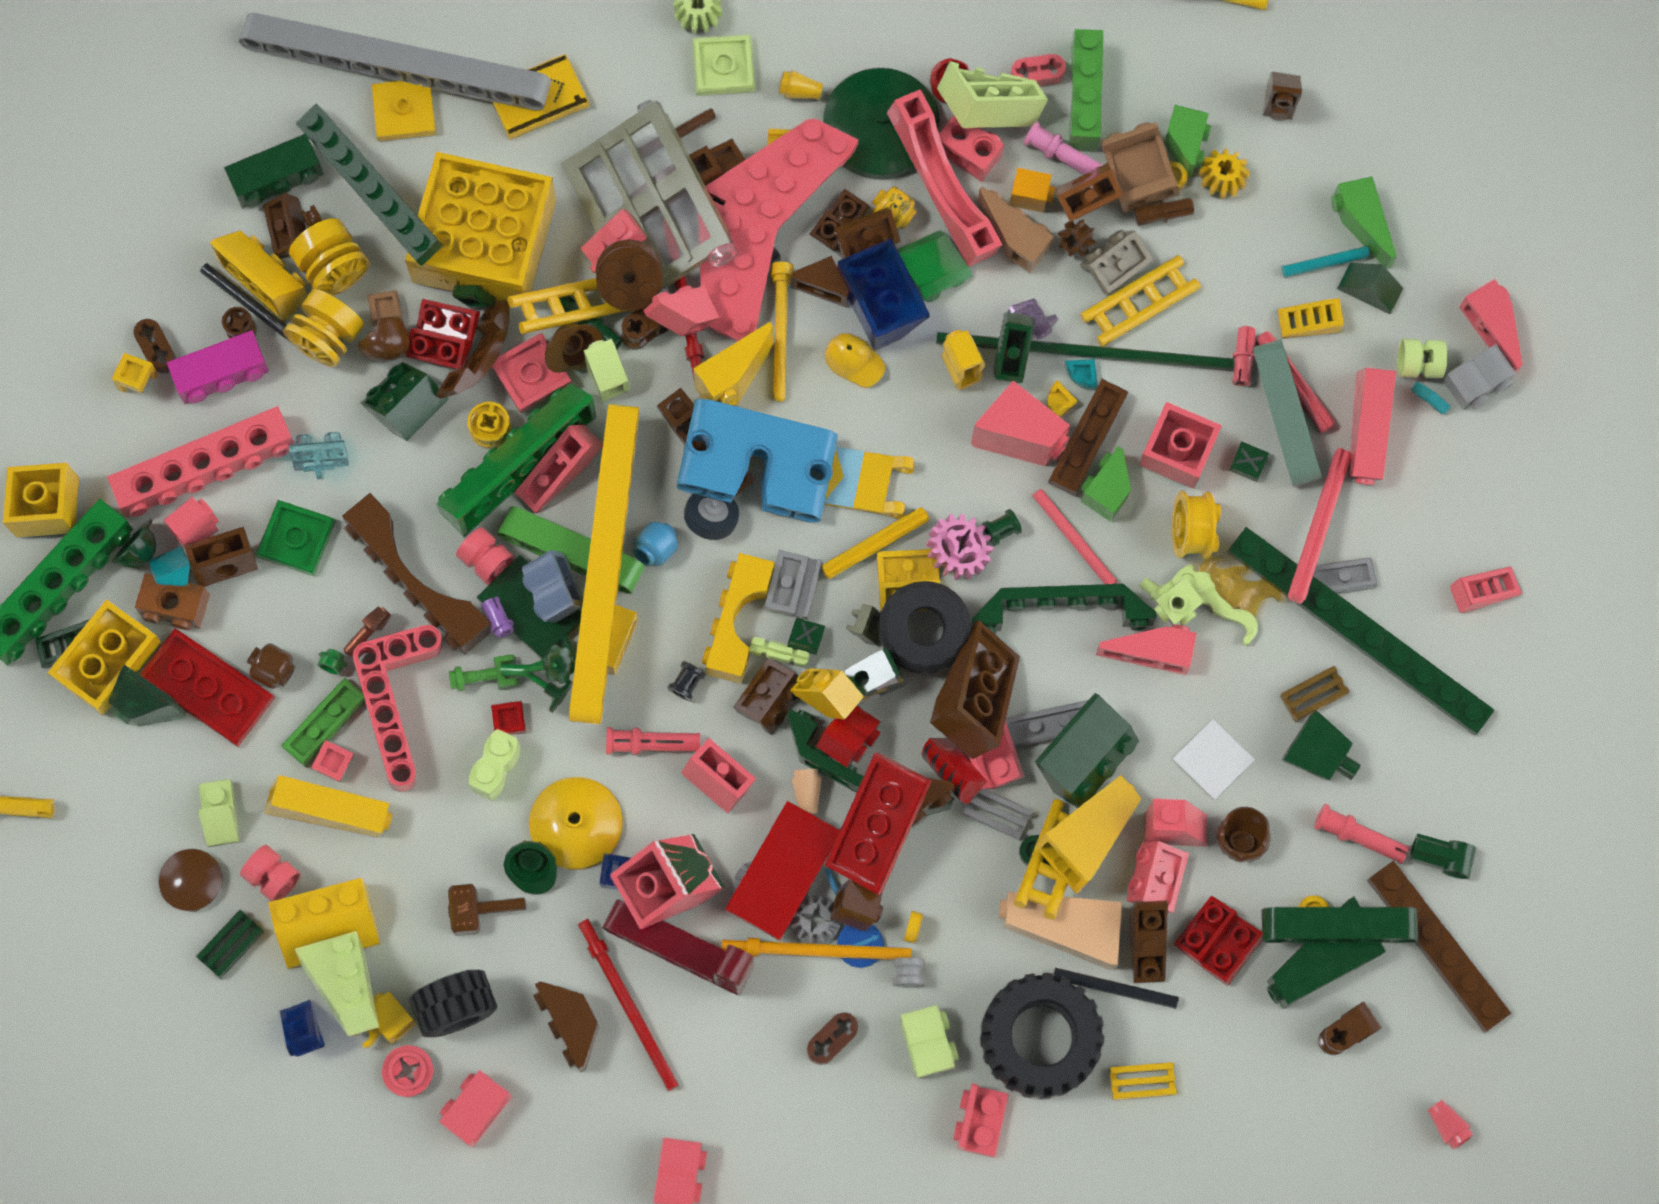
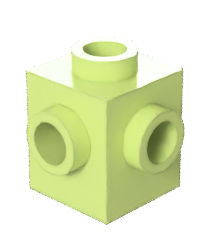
(1189, 602)

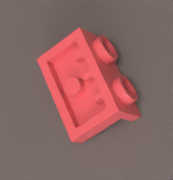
(620, 227)
(1000, 764)
(1157, 874)
(981, 1120)

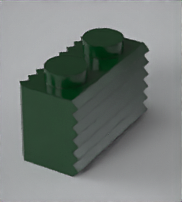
(1013, 347)

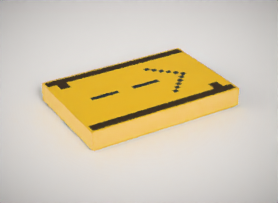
(562, 100)

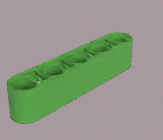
(541, 536)

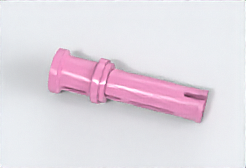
(1054, 146)

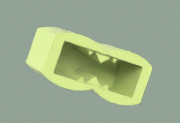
(490, 771)
(928, 1042)

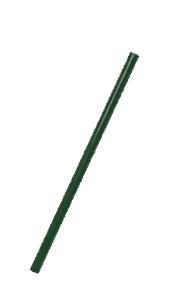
(1109, 353)

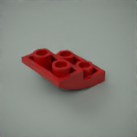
(443, 334)
(1219, 940)

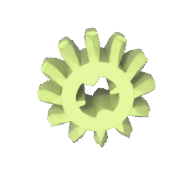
(697, 18)

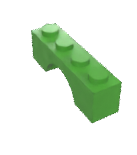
(1086, 89)

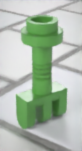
(459, 678)

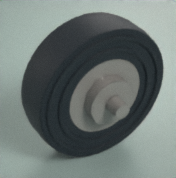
(711, 517)

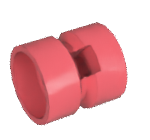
(481, 552)
(268, 872)

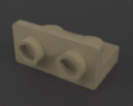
(1117, 260)

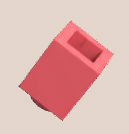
(683, 311)

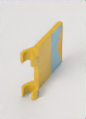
(863, 479)

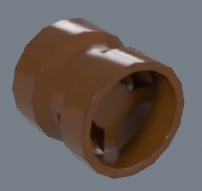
(235, 319)

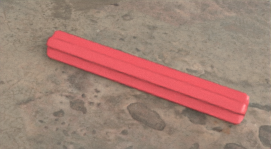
(1307, 397)

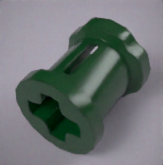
(1002, 527)

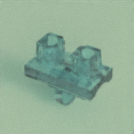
(320, 455)

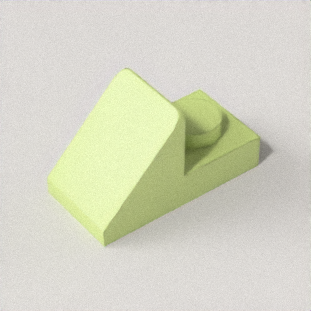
(218, 813)

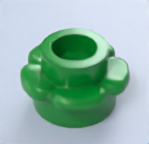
(332, 661)

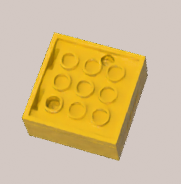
(489, 226)

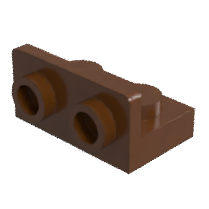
(866, 232)
(768, 696)

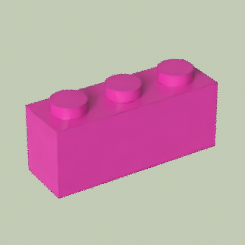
(218, 367)

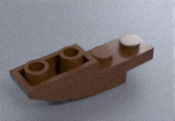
(717, 160)

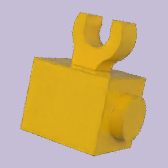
(392, 1020)

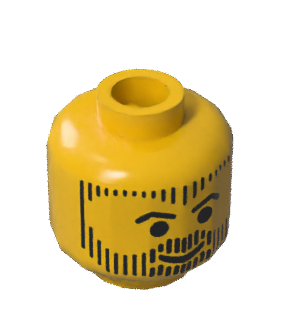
(898, 202)

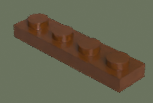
(1088, 437)

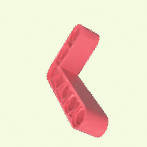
(385, 700)

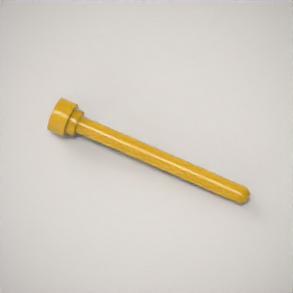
(781, 275)

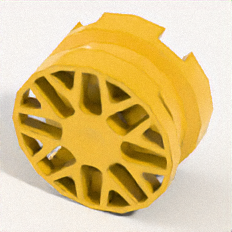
(488, 424)

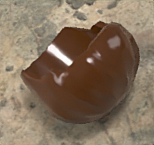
(387, 341)
(1244, 834)

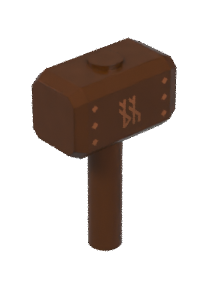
(465, 908)

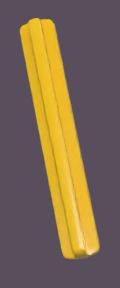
(875, 543)

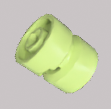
(1411, 357)

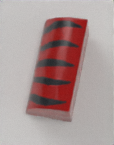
(953, 766)

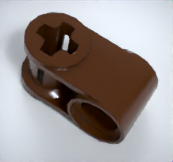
(640, 322)
(1351, 1027)

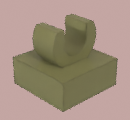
(866, 624)

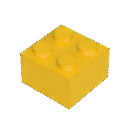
(40, 499)

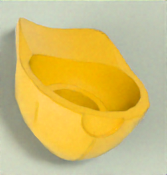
(856, 365)

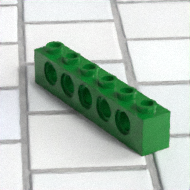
(55, 565)

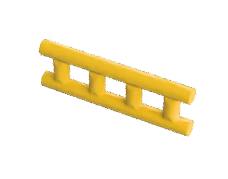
(559, 316)
(1134, 317)
(1036, 866)

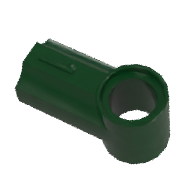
(1452, 857)

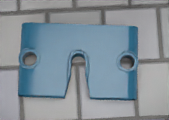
(785, 446)

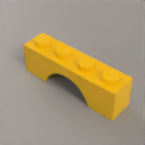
(748, 583)

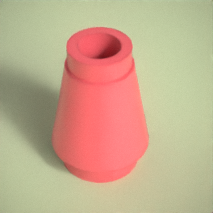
(1450, 1125)

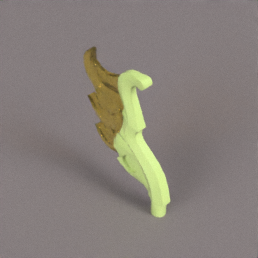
(1223, 592)

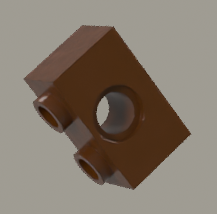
(221, 557)

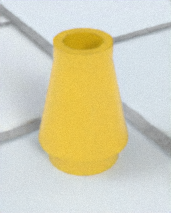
(799, 86)

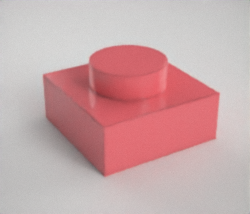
(332, 761)

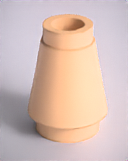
(807, 789)

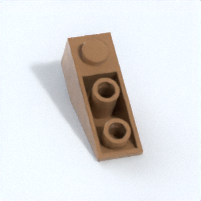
(1020, 237)

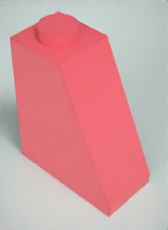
(1175, 823)

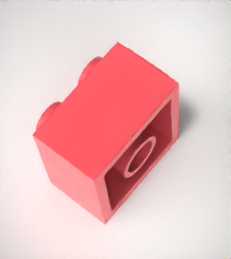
(1180, 445)

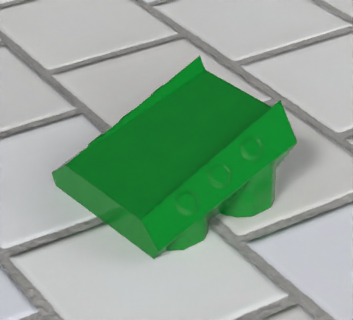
(934, 265)

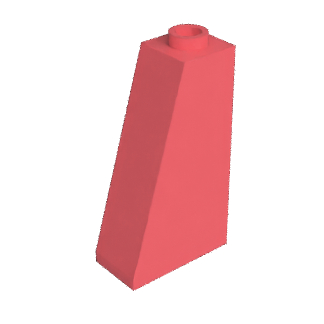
(1371, 424)

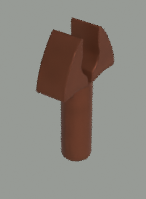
(373, 621)

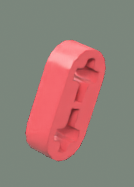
(1038, 68)

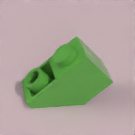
(1185, 135)
(1110, 487)

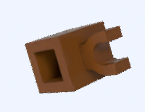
(856, 906)

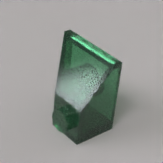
(142, 701)

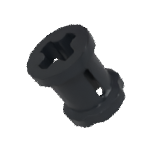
(686, 681)

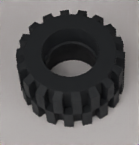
(453, 1003)

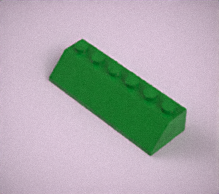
(507, 467)

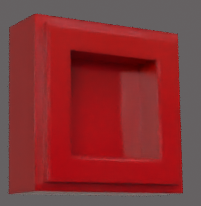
(509, 717)

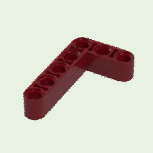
(721, 967)

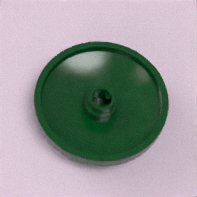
(860, 110)

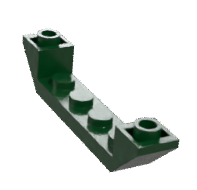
(1133, 609)
(802, 731)

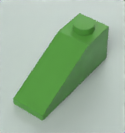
(1364, 217)

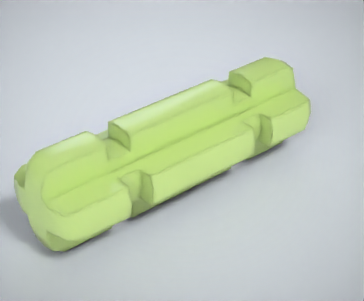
(779, 652)

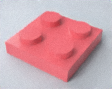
(526, 374)

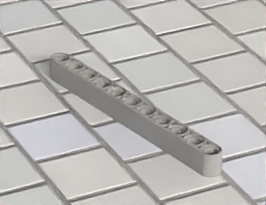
(395, 61)

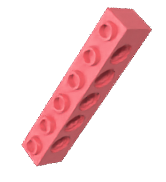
(212, 447)

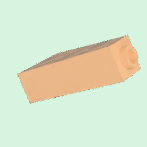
(1080, 928)

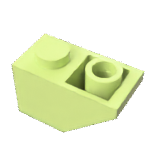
(606, 369)

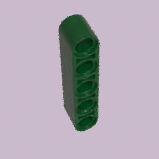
(1339, 925)

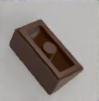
(284, 222)

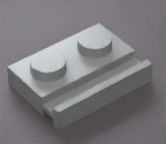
(793, 584)

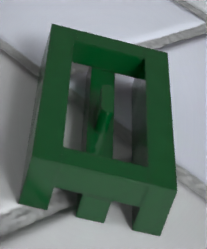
(221, 935)

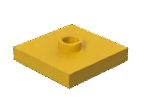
(402, 110)

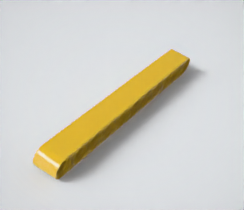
(604, 565)

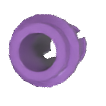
(497, 617)

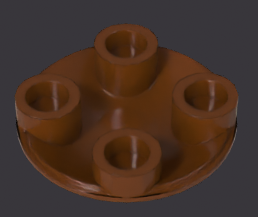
(190, 880)

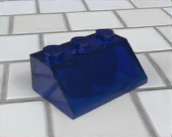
(882, 294)

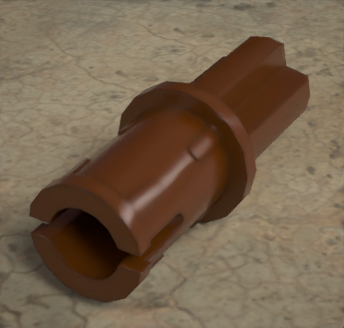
(1164, 211)

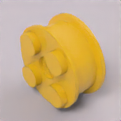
(1195, 525)

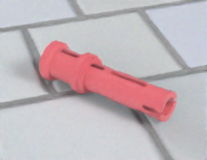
(690, 740)
(1346, 828)

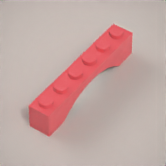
(921, 139)

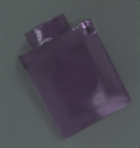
(1042, 324)

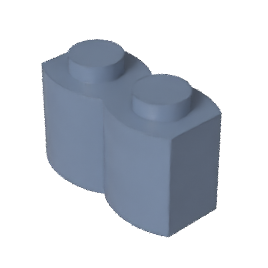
(552, 586)

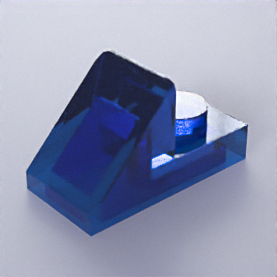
(301, 1029)

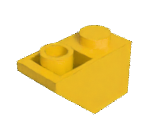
(827, 692)

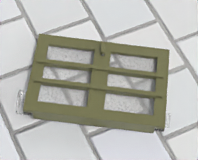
(652, 176)

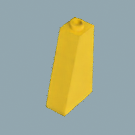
(327, 807)
(1086, 836)

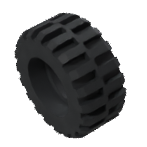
(1072, 1005)

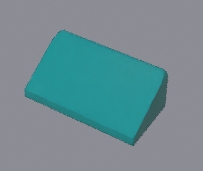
(171, 568)

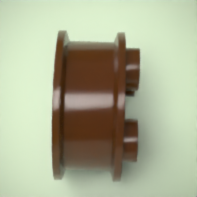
(633, 291)

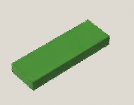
(324, 722)

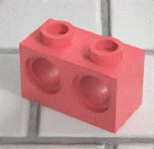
(964, 151)

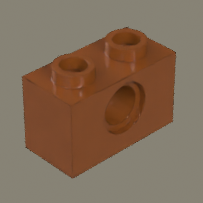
(1089, 192)
(187, 613)

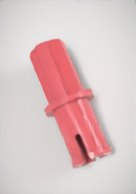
(1244, 356)

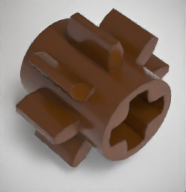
(1076, 238)

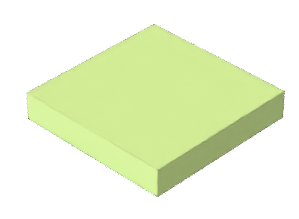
(723, 65)

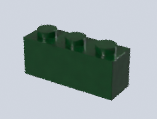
(274, 171)

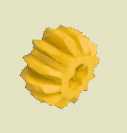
(1213, 177)

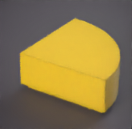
(1060, 399)

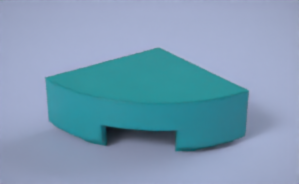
(1082, 373)
(1430, 397)

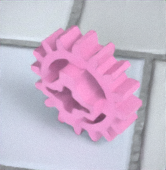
(973, 546)

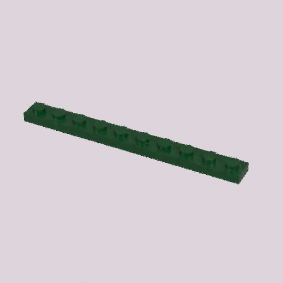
(1364, 634)

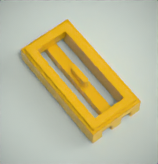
(1169, 1078)

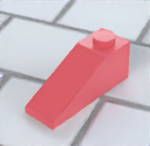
(1494, 320)
(559, 466)
(1158, 648)

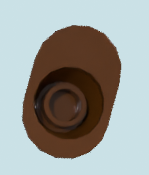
(567, 347)

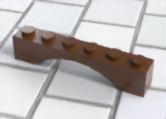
(457, 618)

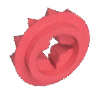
(393, 1067)

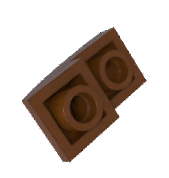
(844, 210)

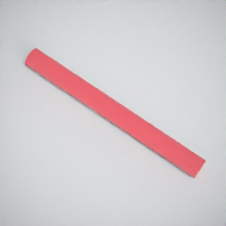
(1074, 538)

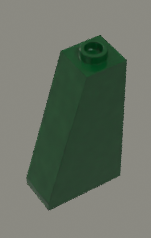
(1319, 965)

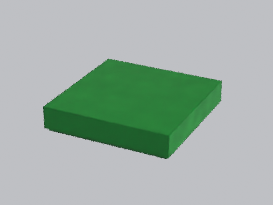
(295, 538)

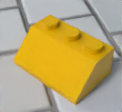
(260, 273)
(99, 653)
(322, 916)

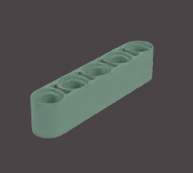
(1287, 412)

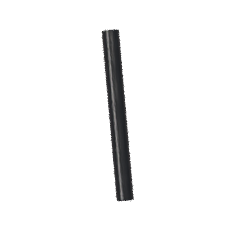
(244, 299)
(1118, 988)

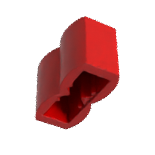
(847, 738)

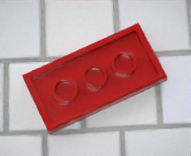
(207, 687)
(878, 823)
(783, 871)

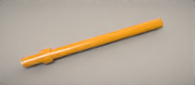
(756, 947)

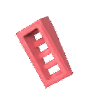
(1468, 597)

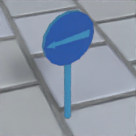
(856, 937)

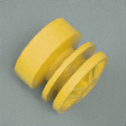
(329, 256)
(327, 323)

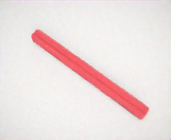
(1319, 526)

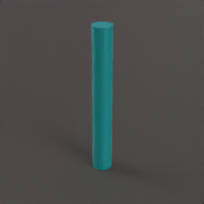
(1325, 261)

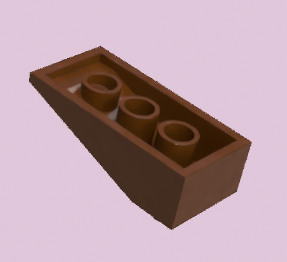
(977, 693)

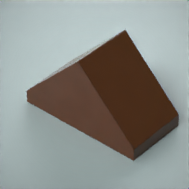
(822, 281)

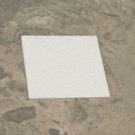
(1213, 759)

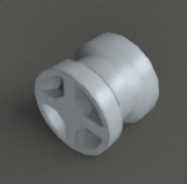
(908, 972)

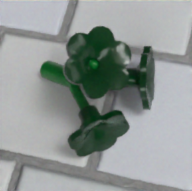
(558, 666)

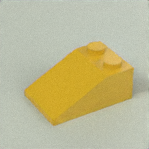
(731, 371)

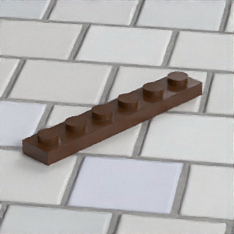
(1442, 949)

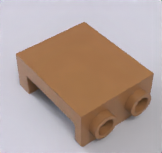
(1140, 166)

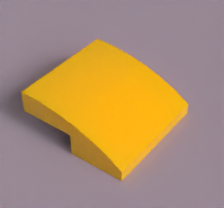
(903, 568)

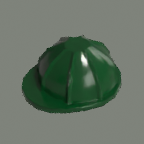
(138, 548)
(531, 867)

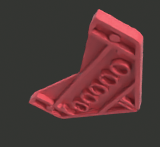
(758, 201)

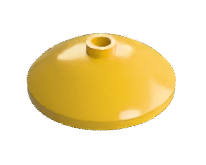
(582, 843)

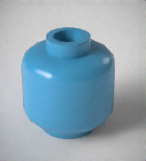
(655, 544)

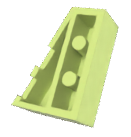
(990, 100)
(342, 979)

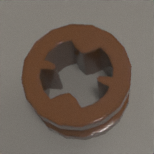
(311, 217)

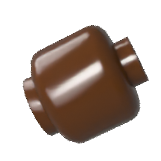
(271, 666)

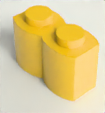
(962, 359)

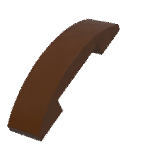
(494, 328)
(677, 412)

